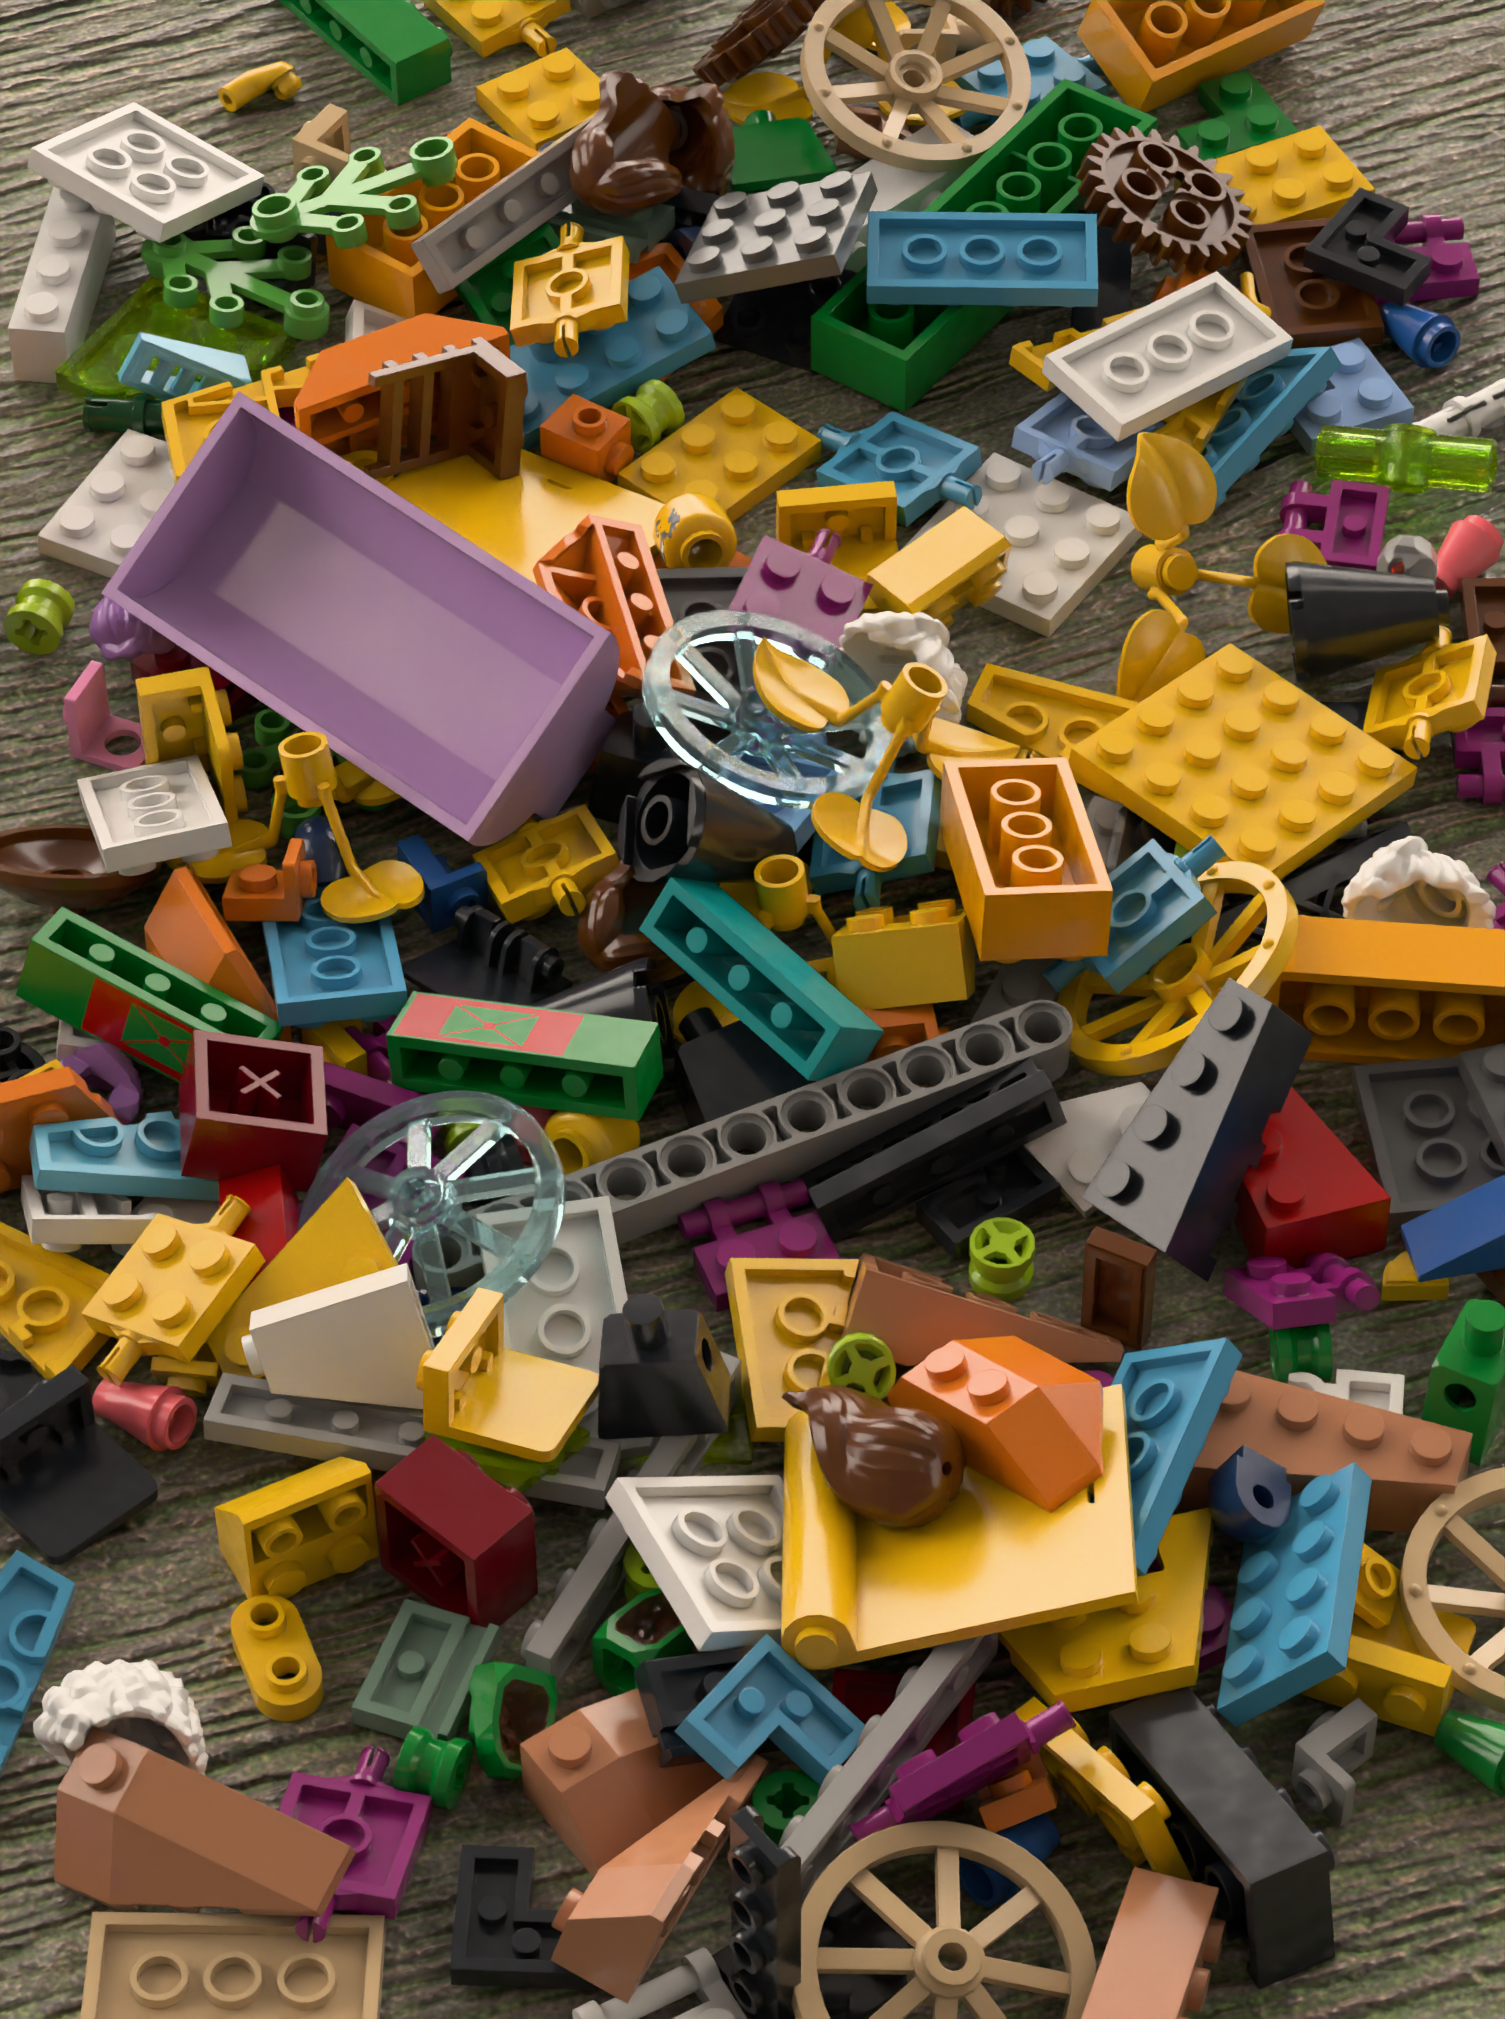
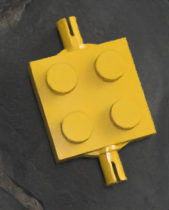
(501, 23)
(570, 291)
(1431, 693)
(548, 865)
(173, 1288)

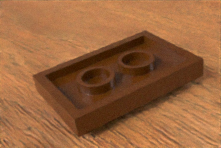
(1302, 301)

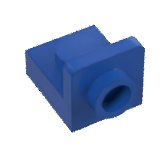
(443, 889)

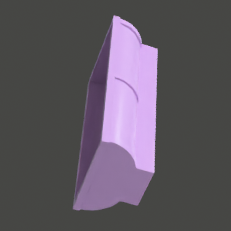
(373, 627)

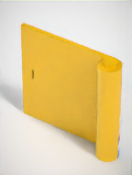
(521, 514)
(973, 1572)

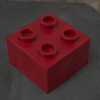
(252, 1107)
(456, 1534)

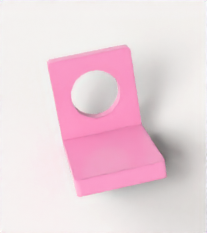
(93, 726)

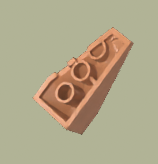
(920, 1314)
(603, 1779)
(167, 1836)
(641, 1893)

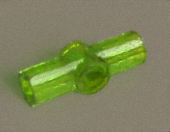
(1406, 458)

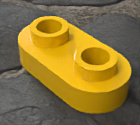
(273, 1653)

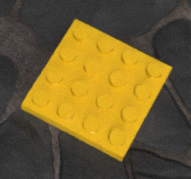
(1243, 761)

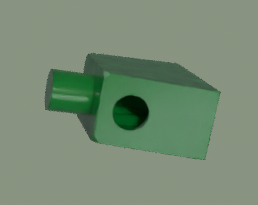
(776, 153)
(1474, 1361)

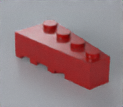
(1309, 1193)

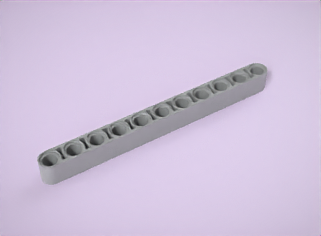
(772, 1133)

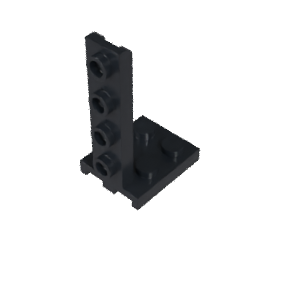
(765, 1940)

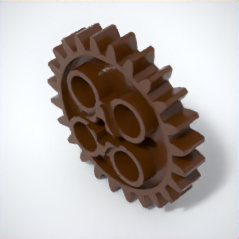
(756, 33)
(1126, 179)

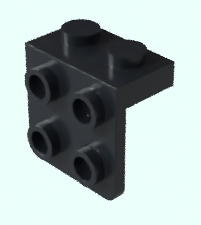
(63, 1473)

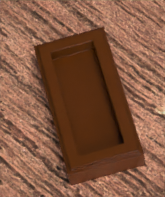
(1118, 1287)

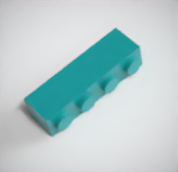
(760, 979)

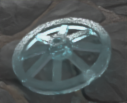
(751, 723)
(428, 1202)

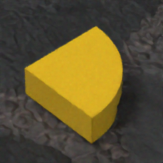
(1401, 1283)

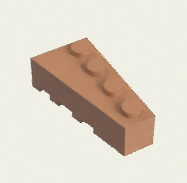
(1321, 1434)
(1158, 1950)

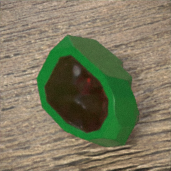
(637, 1633)
(507, 1709)

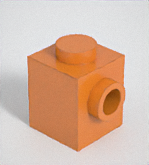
(587, 438)

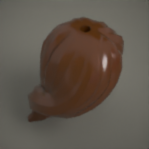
(706, 136)
(625, 149)
(611, 925)
(883, 1459)

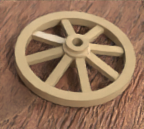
(915, 83)
(1418, 1599)
(925, 1975)

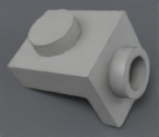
(1328, 1754)

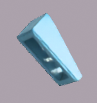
(213, 364)

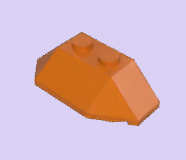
(344, 409)
(612, 580)
(195, 938)
(1016, 1413)

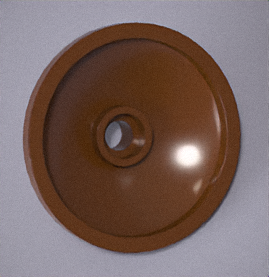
(61, 868)

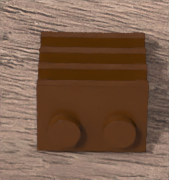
(477, 410)

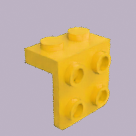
(858, 513)
(188, 717)
(496, 1394)
(1393, 1674)

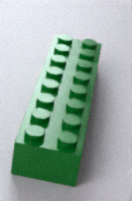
(1033, 168)

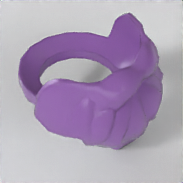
(123, 634)
(110, 1070)

